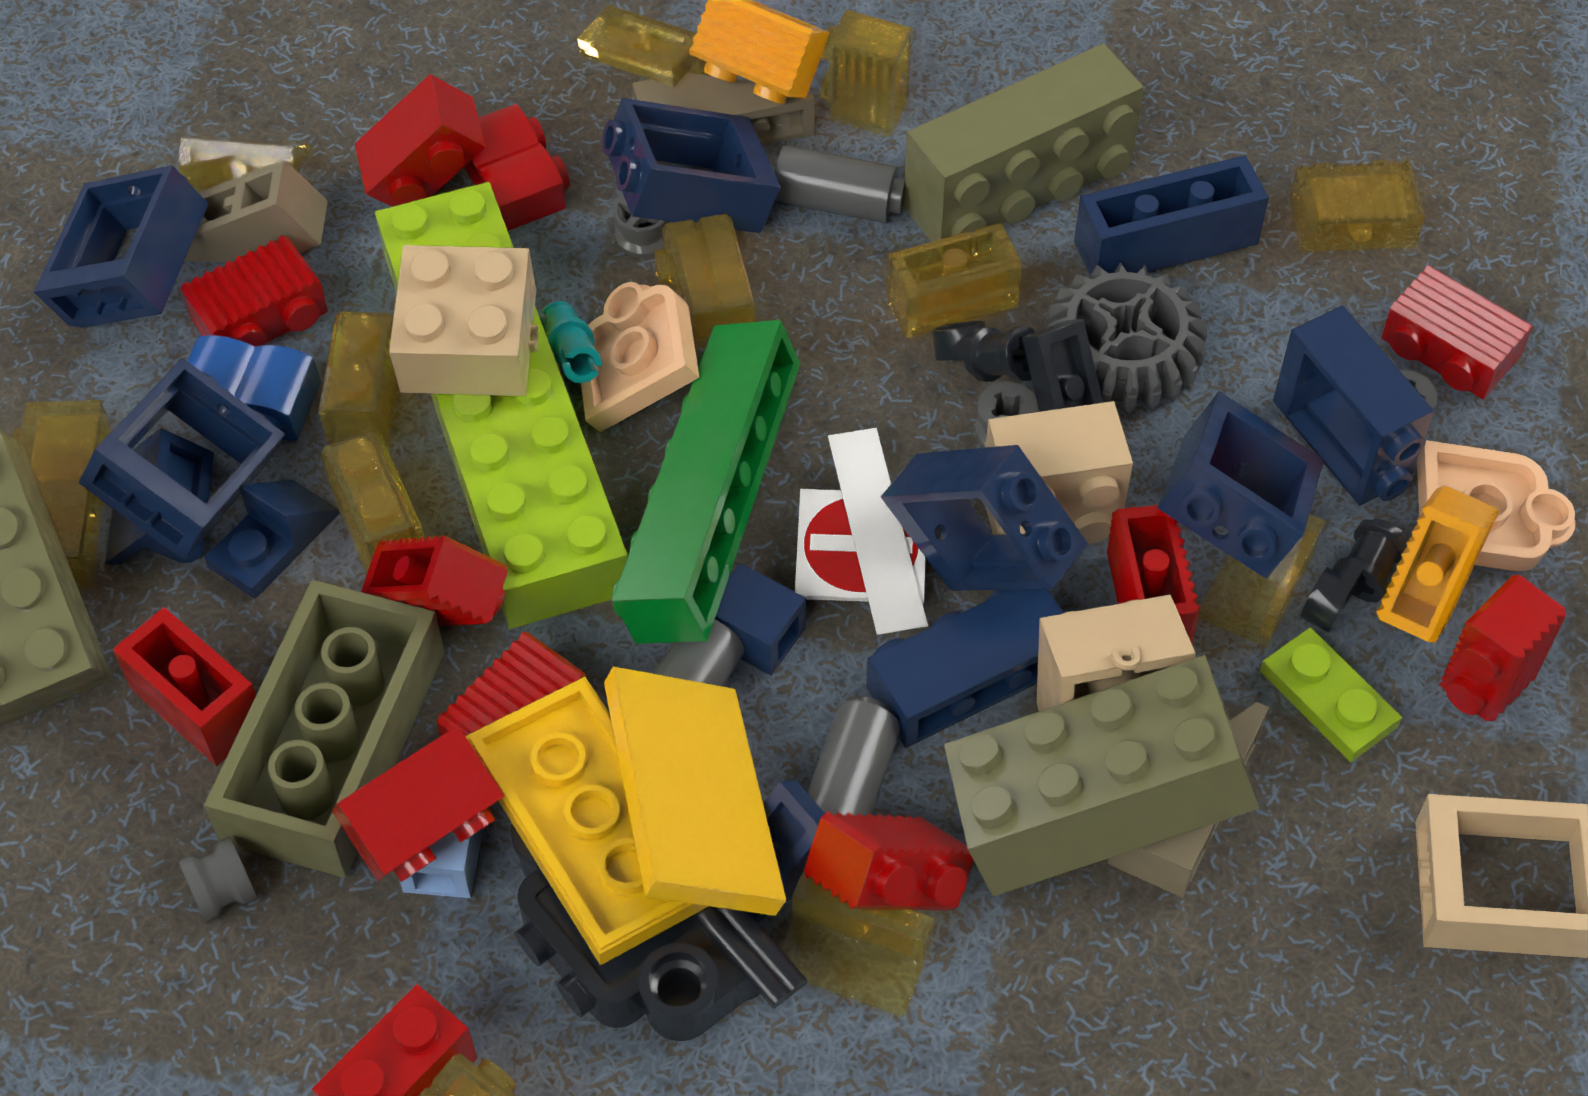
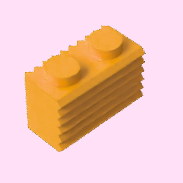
(759, 46)
(1436, 563)

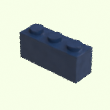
(1172, 217)
(961, 662)

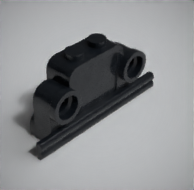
(677, 978)

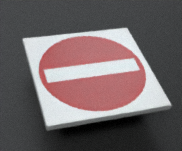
(827, 553)

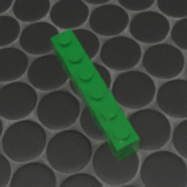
(707, 485)

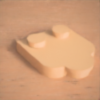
(643, 352)
(1529, 512)

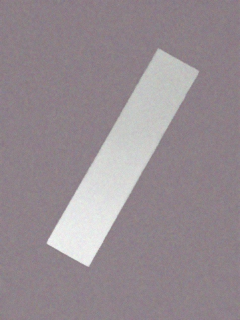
(877, 532)

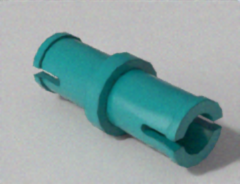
(571, 342)

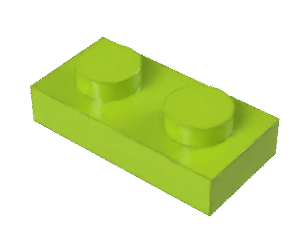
(1330, 694)

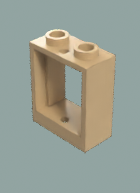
(1456, 926)

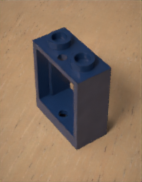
(727, 143)
(82, 277)
(1352, 406)
(152, 497)
(1258, 502)
(967, 554)

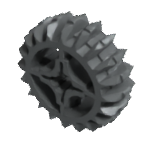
(1126, 324)

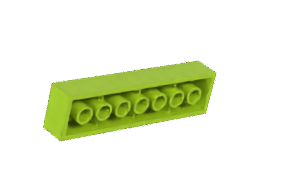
(518, 455)

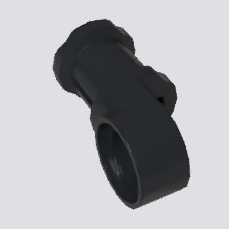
(984, 350)
(1358, 574)

